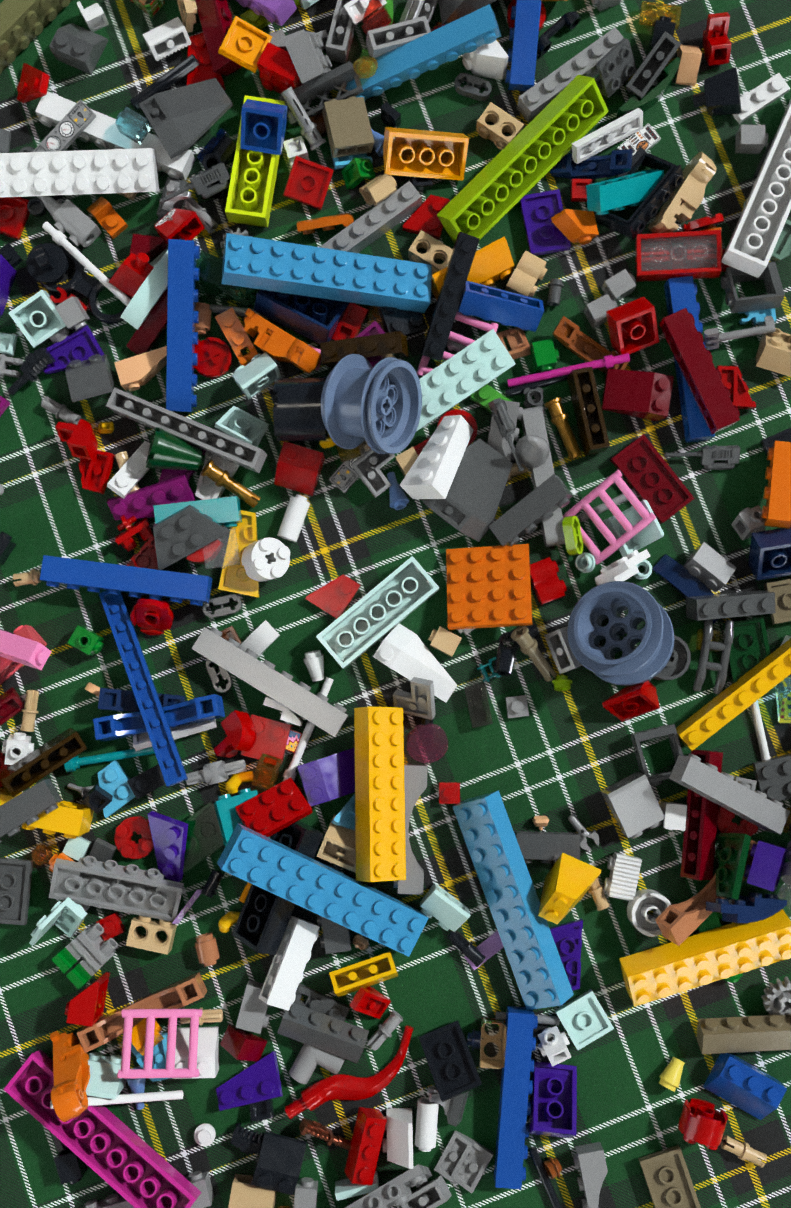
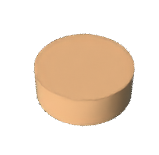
(92, 688)

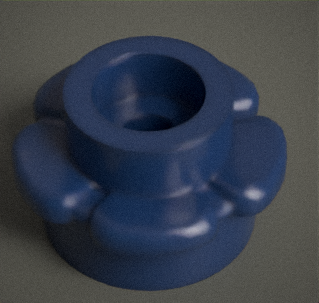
(474, 1039)

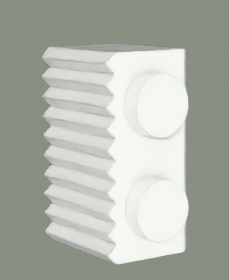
(167, 38)
(623, 876)

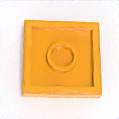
(244, 44)

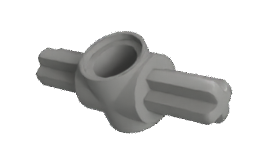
(216, 772)

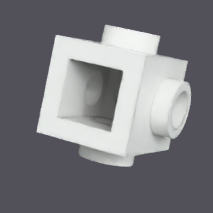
(17, 747)
(554, 1045)

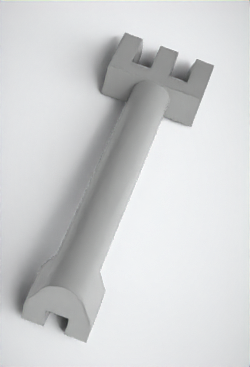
(713, 337)

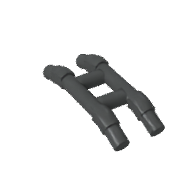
(721, 667)

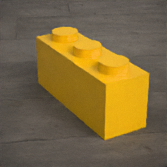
(363, 974)

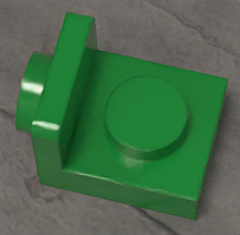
(357, 171)

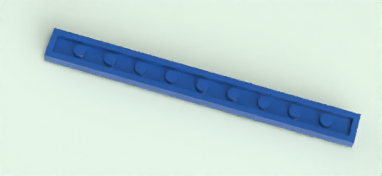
(144, 689)

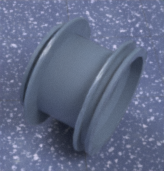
(372, 404)
(608, 602)

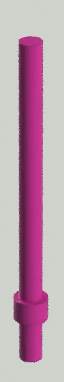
(608, 362)

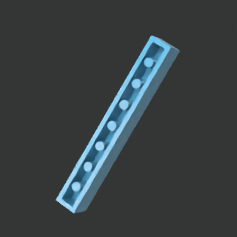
(430, 51)

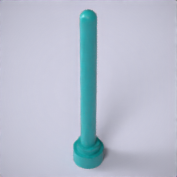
(76, 762)

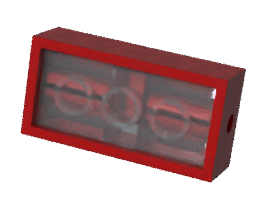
(678, 255)

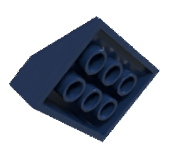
(306, 315)

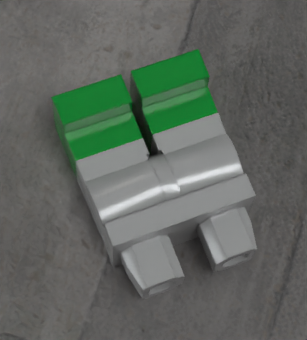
(92, 950)

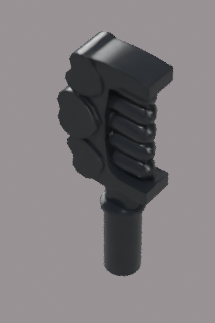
(32, 366)
(247, 1140)

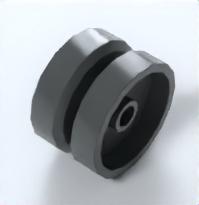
(678, 661)

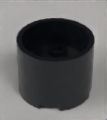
(298, 409)

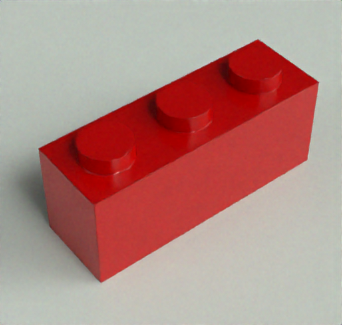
(365, 1146)

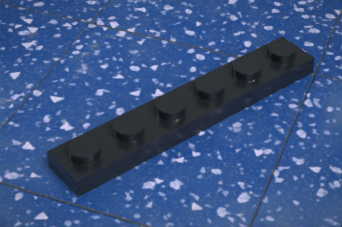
(450, 296)

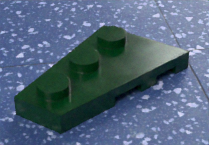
(732, 861)

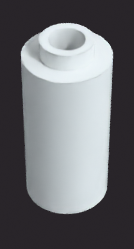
(294, 518)
(426, 1124)

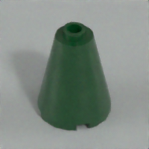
(173, 453)

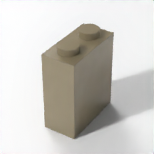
(348, 126)

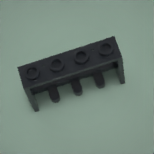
(659, 195)

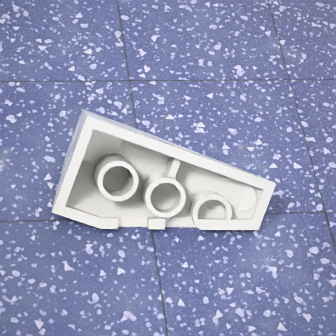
(409, 657)

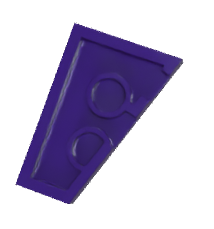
(76, 346)
(169, 844)
(569, 944)
(252, 1085)

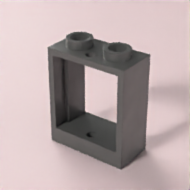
(772, 284)
(637, 737)

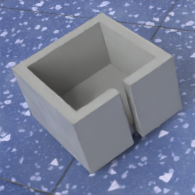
(308, 56)

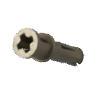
(530, 647)

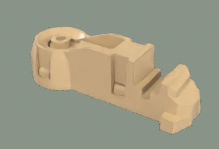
(687, 196)

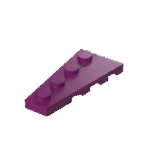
(141, 501)

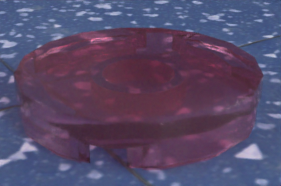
(427, 743)

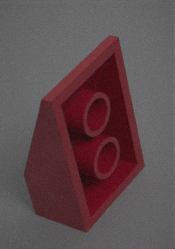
(637, 393)

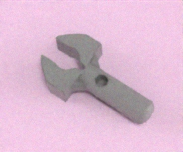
(583, 833)

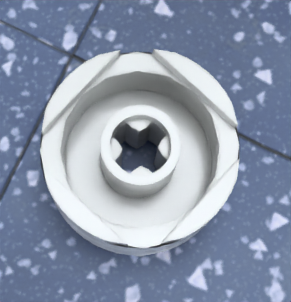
(266, 559)
(637, 911)

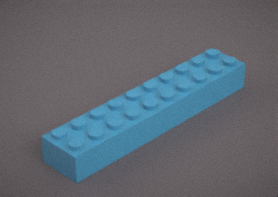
(326, 273)
(322, 890)
(513, 901)

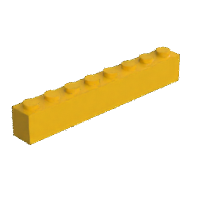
(736, 698)

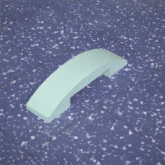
(147, 294)

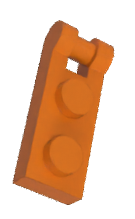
(326, 223)
(236, 335)

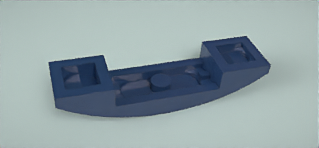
(595, 166)
(680, 578)
(125, 700)

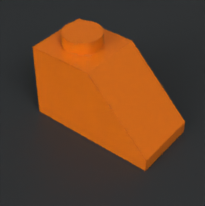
(576, 225)

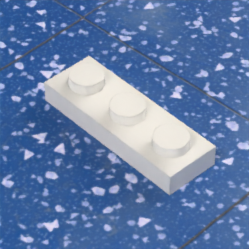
(762, 97)
(130, 472)

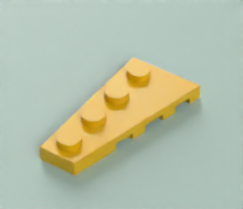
(233, 577)

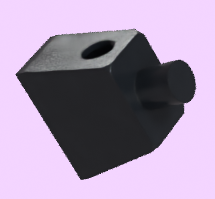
(720, 94)

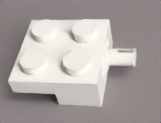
(622, 568)

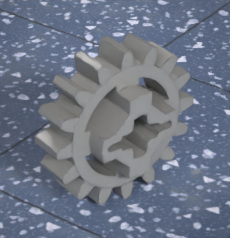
(778, 997)

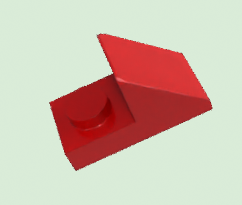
(370, 1002)

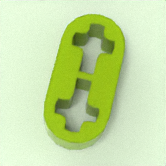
(572, 535)

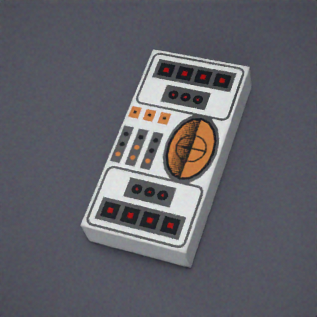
(644, 138)

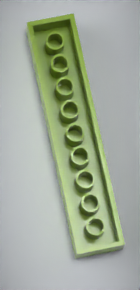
(525, 160)

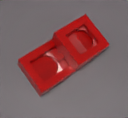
(351, 322)

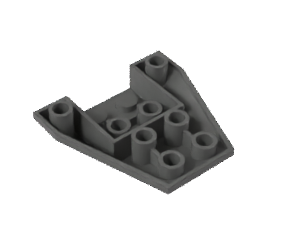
(185, 113)
(474, 490)

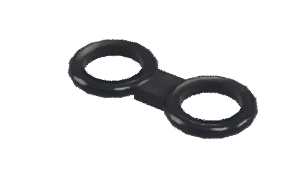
(87, 287)

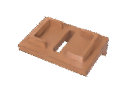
(517, 341)

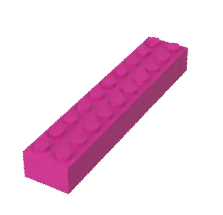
(103, 1143)

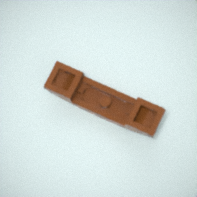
(582, 345)

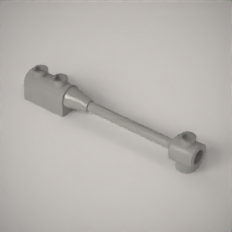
(72, 220)

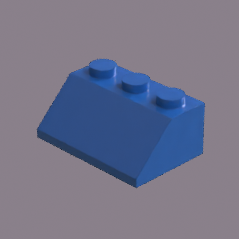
(745, 1086)

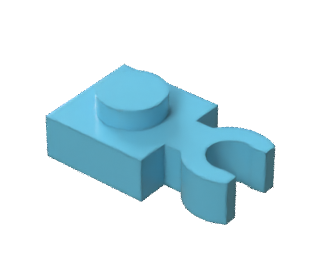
(758, 316)

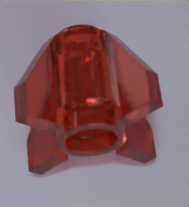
(375, 17)

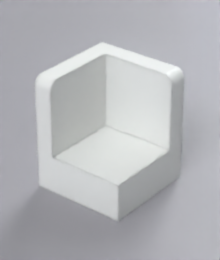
(93, 16)
(674, 815)

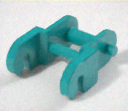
(491, 668)

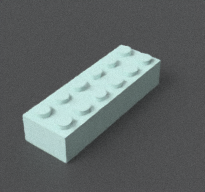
(462, 376)
(378, 612)

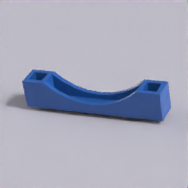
(179, 714)

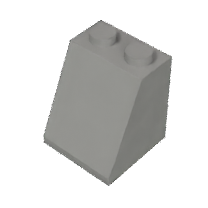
(633, 805)

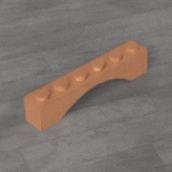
(682, 919)
(171, 997)

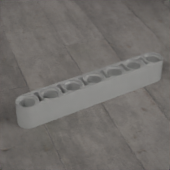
(534, 424)

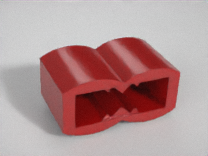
(546, 582)

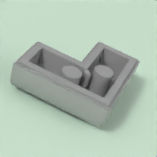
(369, 471)
(309, 1058)

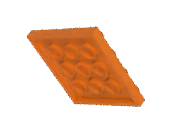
(488, 587)

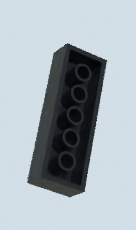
(266, 914)

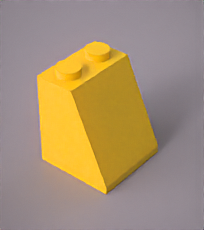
(565, 887)

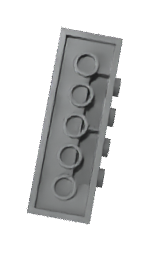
(116, 887)
(395, 1191)

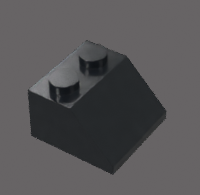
(278, 1163)

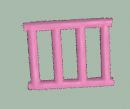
(423, 369)
(630, 530)
(150, 1015)

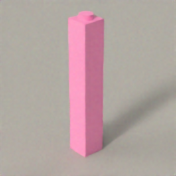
(23, 650)

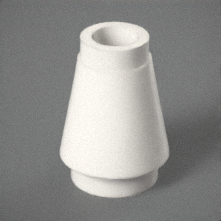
(315, 664)

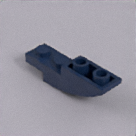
(747, 908)

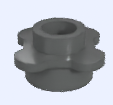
(538, 393)

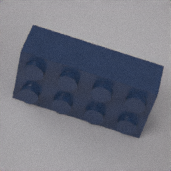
(770, 553)

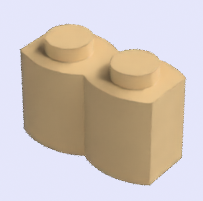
(378, 189)
(526, 275)

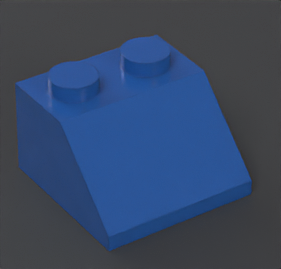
(263, 126)

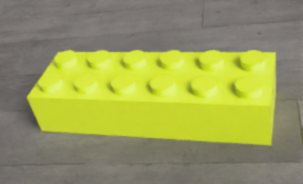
(252, 182)

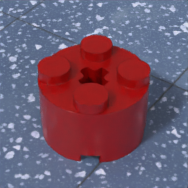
(702, 1123)

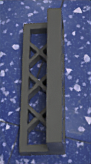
(322, 86)

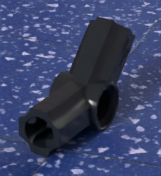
(221, 153)
(506, 655)

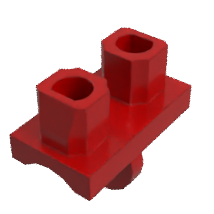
(125, 537)

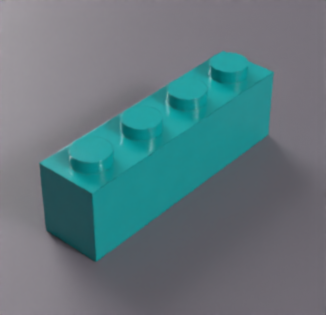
(622, 191)
(222, 510)

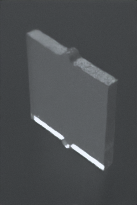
(222, 551)

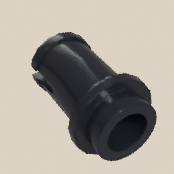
(212, 883)

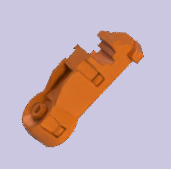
(280, 343)
(70, 1076)

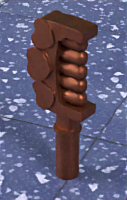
(318, 1130)

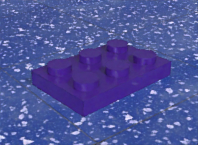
(540, 231)

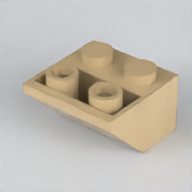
(775, 352)
(339, 847)
(249, 1196)

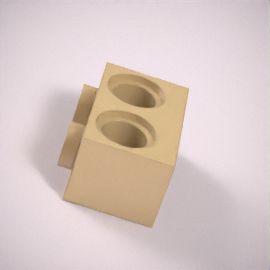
(502, 122)
(434, 248)
(151, 940)

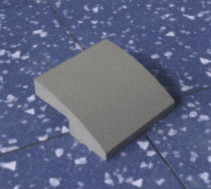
(464, 1161)

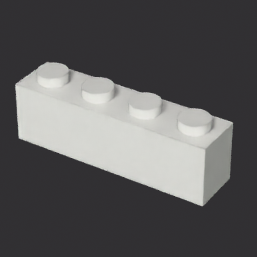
(289, 963)

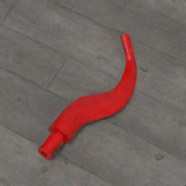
(350, 1087)

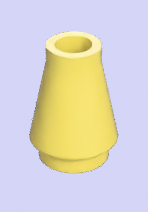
(672, 1074)

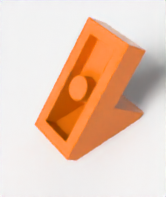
(107, 217)

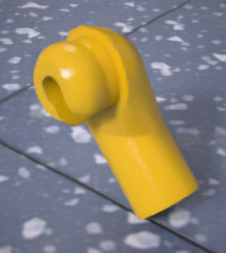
(236, 779)
(227, 921)

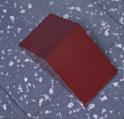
(147, 244)
(243, 1044)

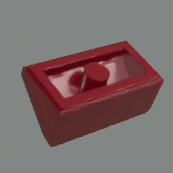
(10, 705)

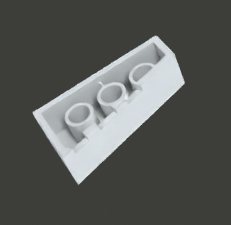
(439, 460)

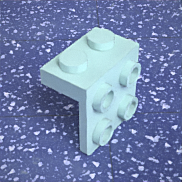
(643, 538)
(64, 915)

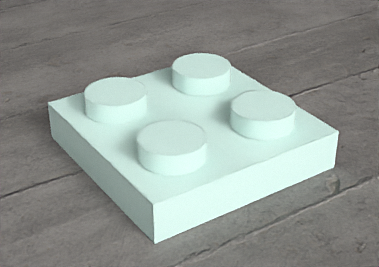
(584, 1019)

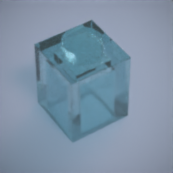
(132, 125)

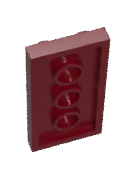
(652, 478)

